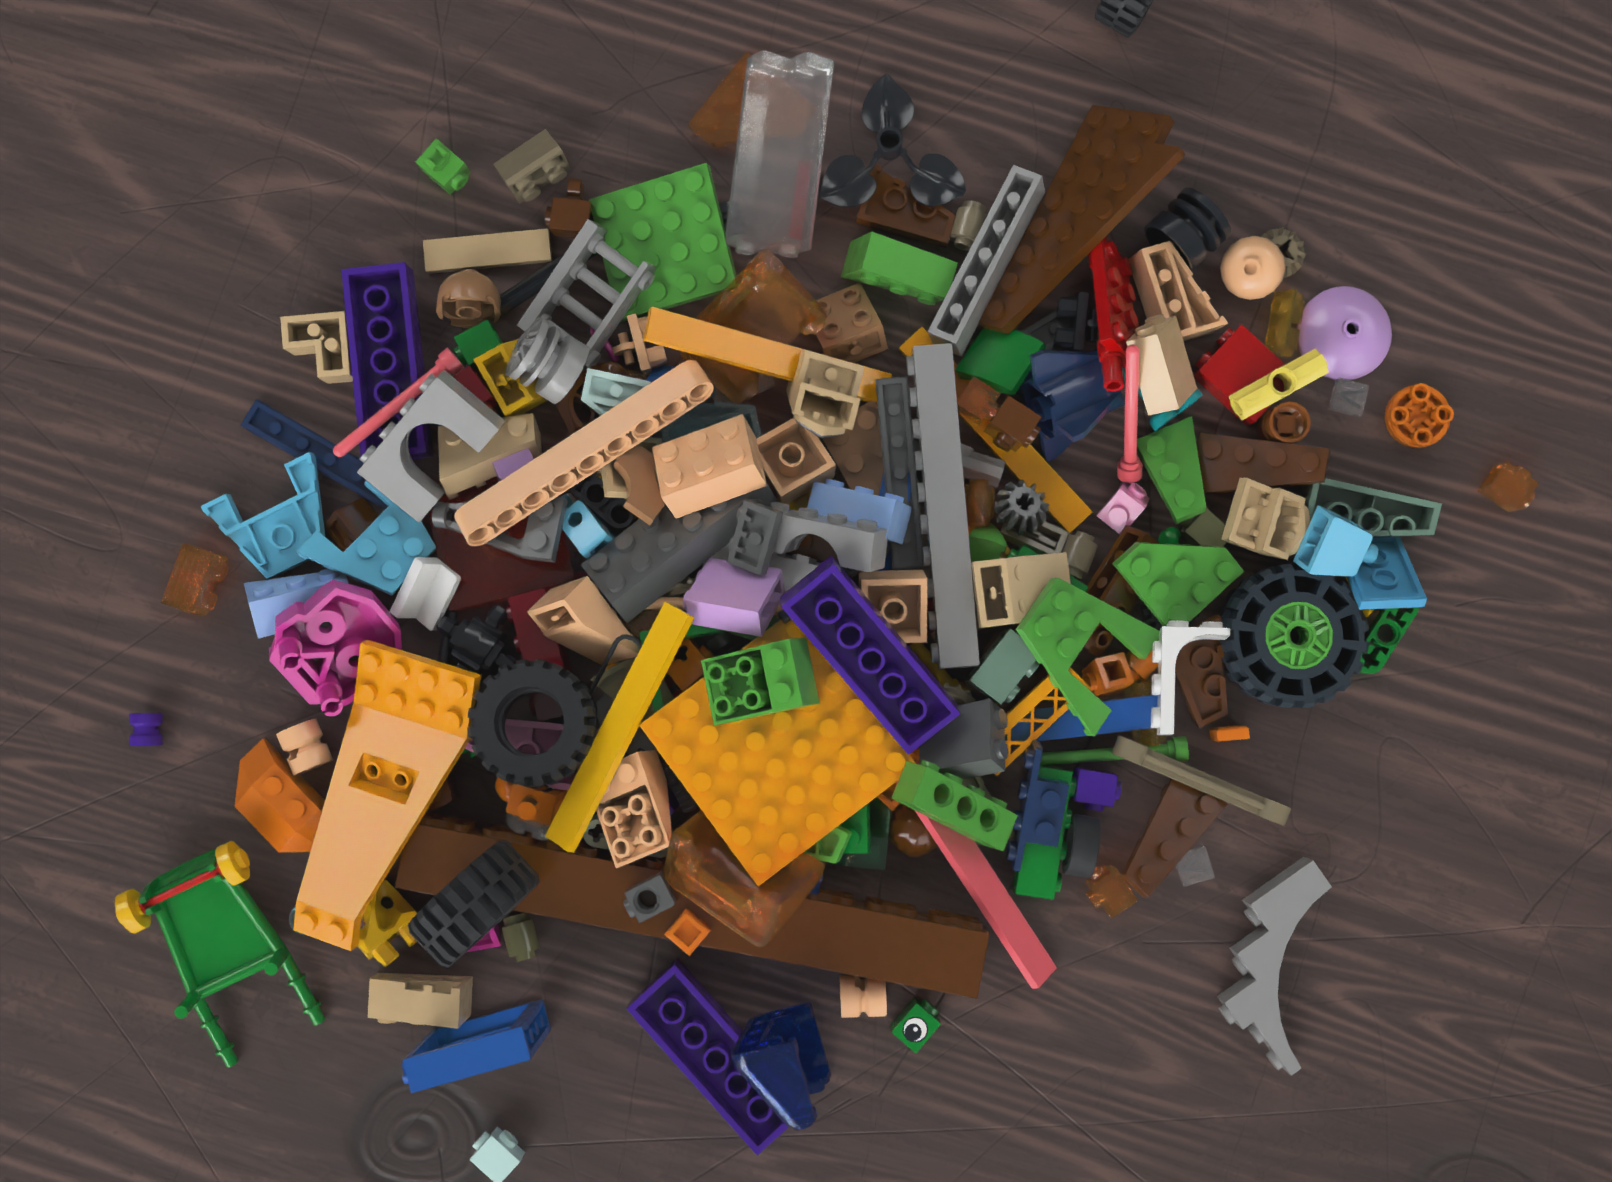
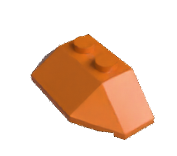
(275, 801)

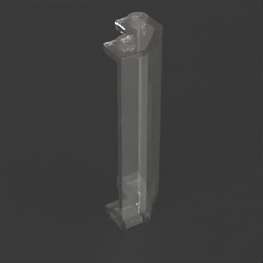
(779, 153)

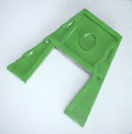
(1059, 629)

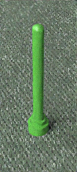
(1175, 748)

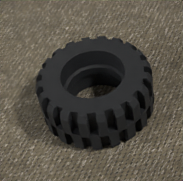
(491, 713)
(473, 903)

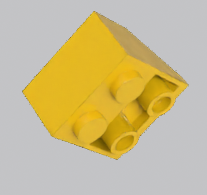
(509, 393)

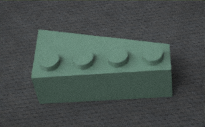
(1374, 509)

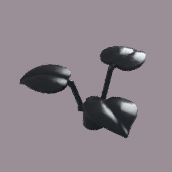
(888, 111)

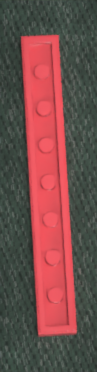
(993, 902)

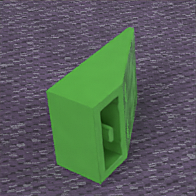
(760, 681)

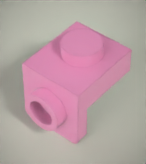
(1124, 506)

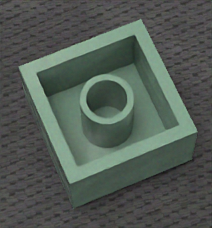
(1003, 668)

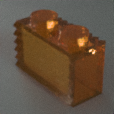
(195, 580)

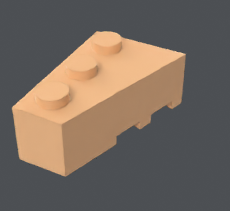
(1170, 290)

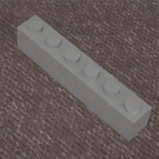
(987, 259)

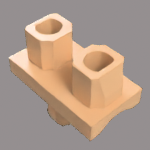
(648, 357)

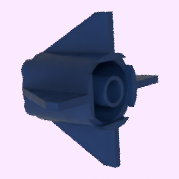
(1068, 396)

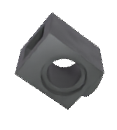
(662, 890)

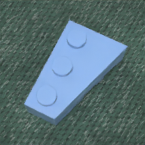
(862, 504)
(273, 596)

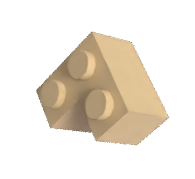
(320, 335)

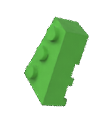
(899, 268)

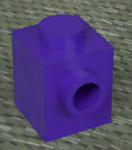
(1096, 788)

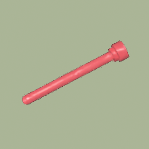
(447, 361)
(1130, 467)

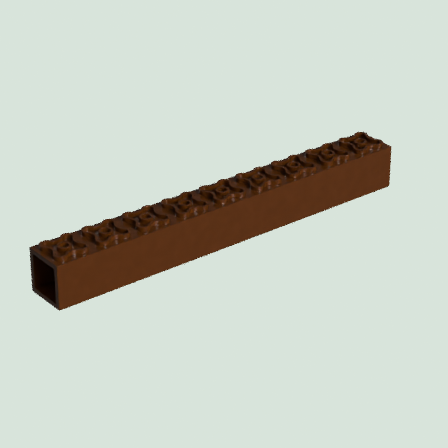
(825, 932)

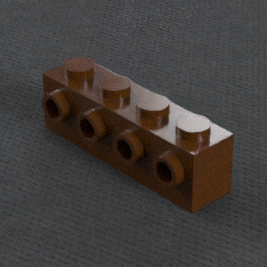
(1112, 588)

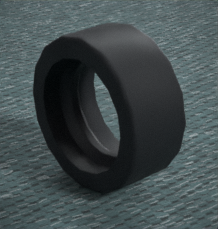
(1082, 846)

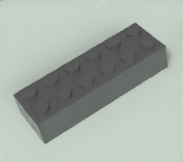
(655, 557)

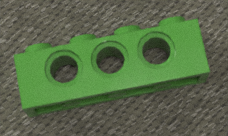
(955, 805)

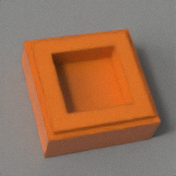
(1229, 733)
(687, 931)

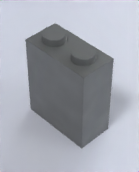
(971, 742)

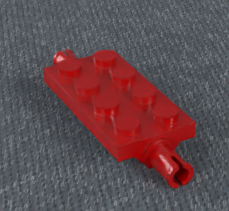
(1114, 310)

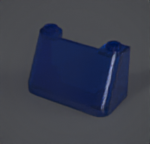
(784, 1062)

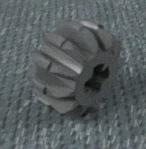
(1025, 518)

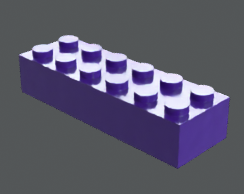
(384, 345)
(869, 655)
(700, 1042)

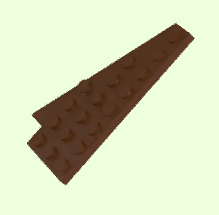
(1100, 180)

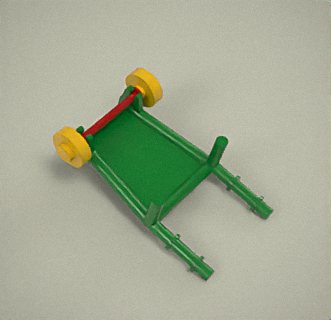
(213, 933)

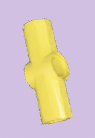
(1294, 376)

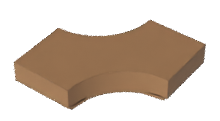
(643, 492)

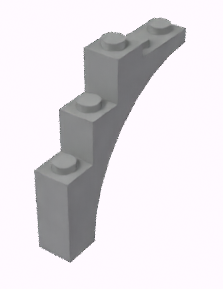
(1254, 998)

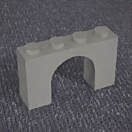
(442, 403)

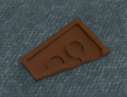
(898, 212)
(1202, 679)

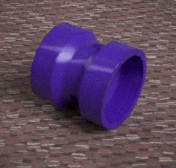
(146, 729)

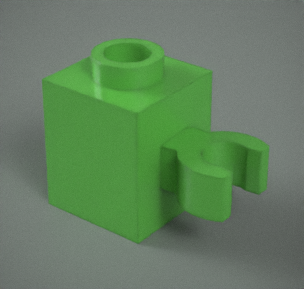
(443, 167)

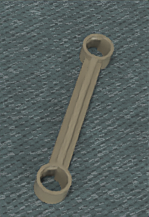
(1201, 780)

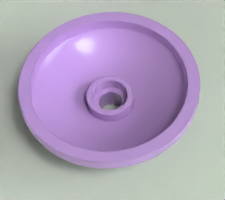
(1325, 329)

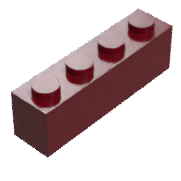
(535, 645)

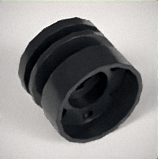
(1191, 226)

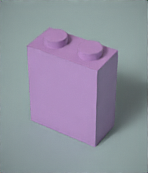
(734, 597)

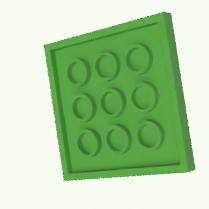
(674, 227)

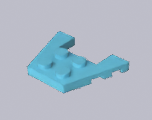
(277, 533)
(380, 553)

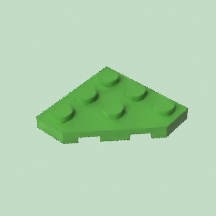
(1177, 578)

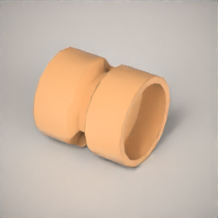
(304, 747)
(862, 996)

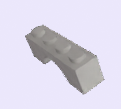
(856, 544)

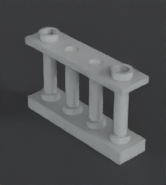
(573, 267)

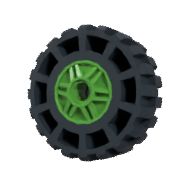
(1324, 641)

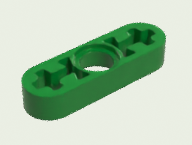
(1381, 657)

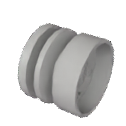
(553, 363)

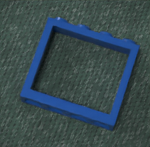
(477, 1046)

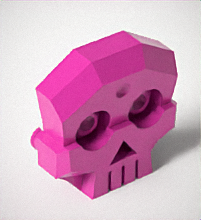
(298, 638)

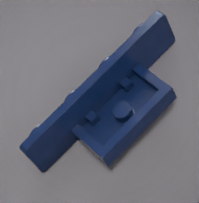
(1040, 808)

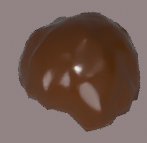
(909, 833)

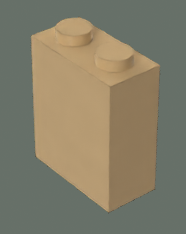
(1163, 364)

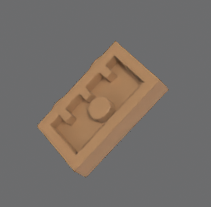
(851, 326)

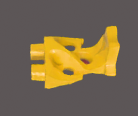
(385, 925)

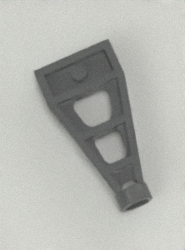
(541, 532)

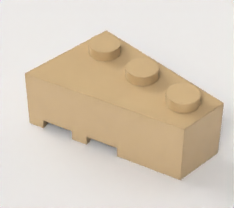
(464, 467)
(420, 999)

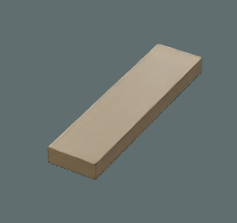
(487, 251)

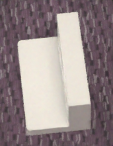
(426, 591)

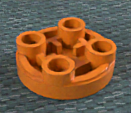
(1418, 416)

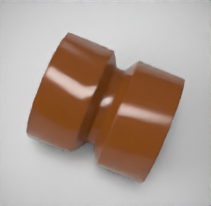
(1284, 423)

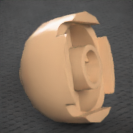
(1252, 267)

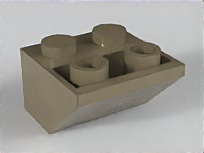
(533, 166)

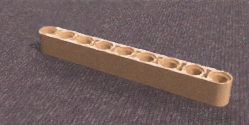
(583, 453)

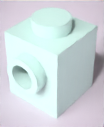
(497, 1154)

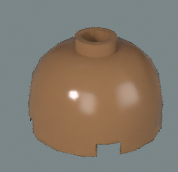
(468, 299)

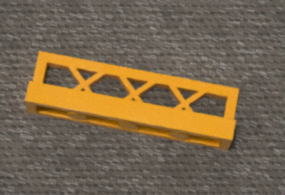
(1027, 704)

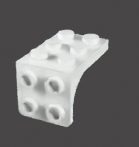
(1164, 652)

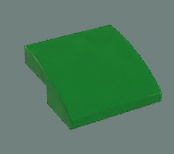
(999, 359)

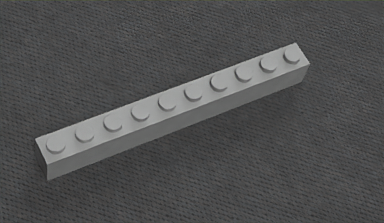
(944, 506)

